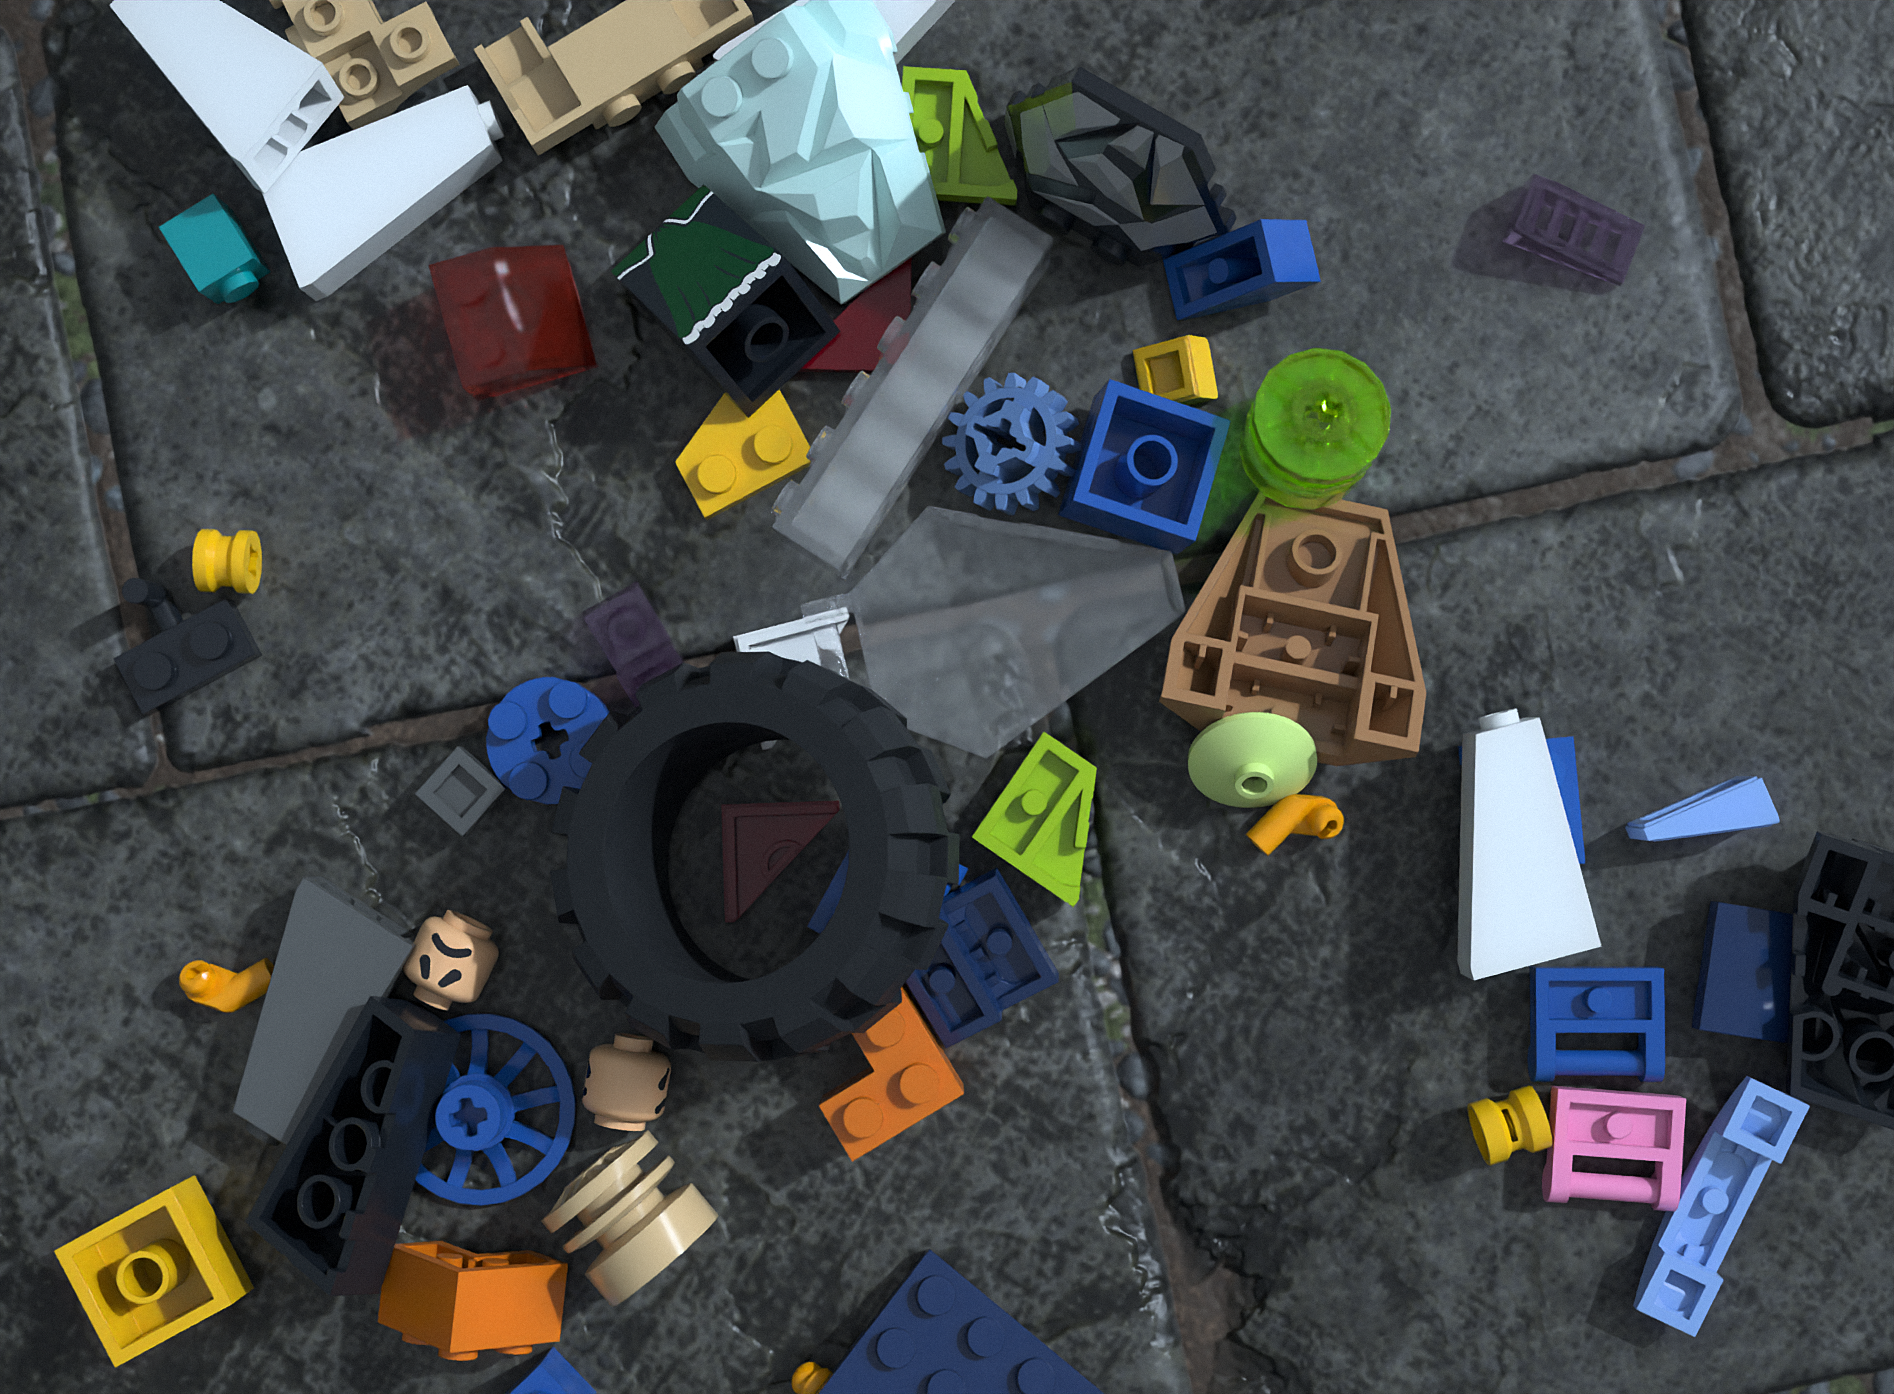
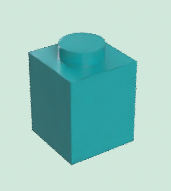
(215, 250)

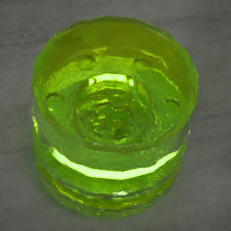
(1290, 453)

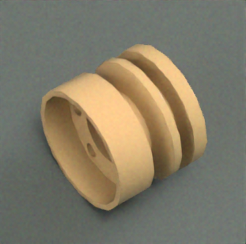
(629, 1218)

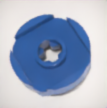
(518, 723)

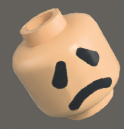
(451, 960)
(626, 1083)

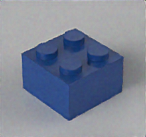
(1144, 467)

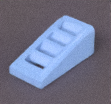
(1723, 808)

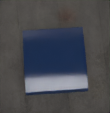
(983, 961)
(1745, 973)

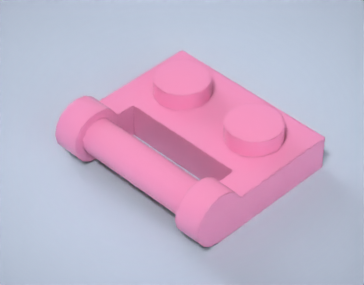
(1615, 1127)

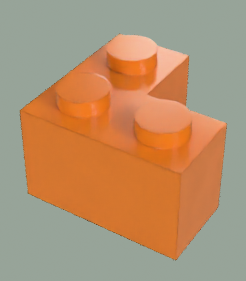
(901, 1087)
(472, 1299)

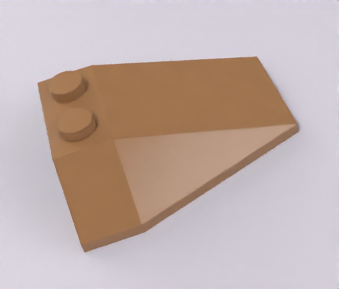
(1307, 627)

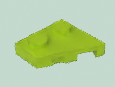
(956, 137)
(1044, 818)

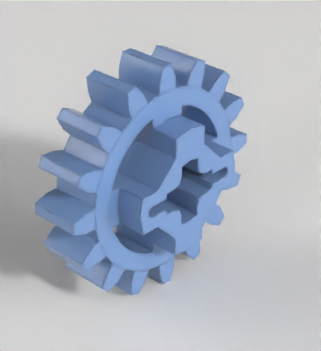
(1017, 413)

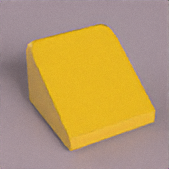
(1177, 370)

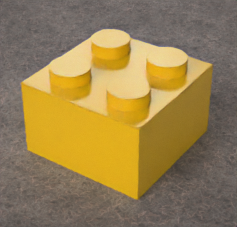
(154, 1271)

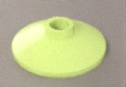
(1252, 759)

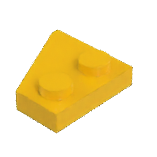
(742, 455)

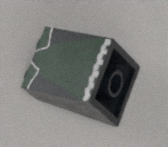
(727, 299)

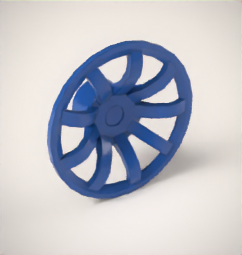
(481, 1111)

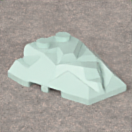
(813, 144)

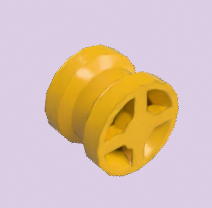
(227, 561)

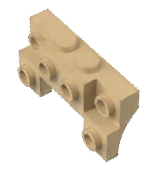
(368, 58)
(607, 64)

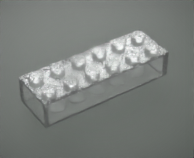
(914, 388)

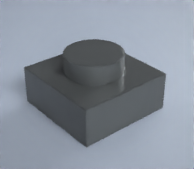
(462, 791)

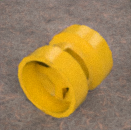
(1509, 1125)

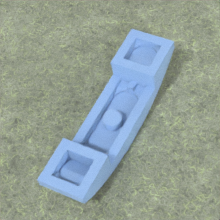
(1714, 1197)

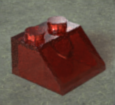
(512, 318)

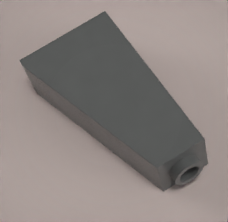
(323, 975)

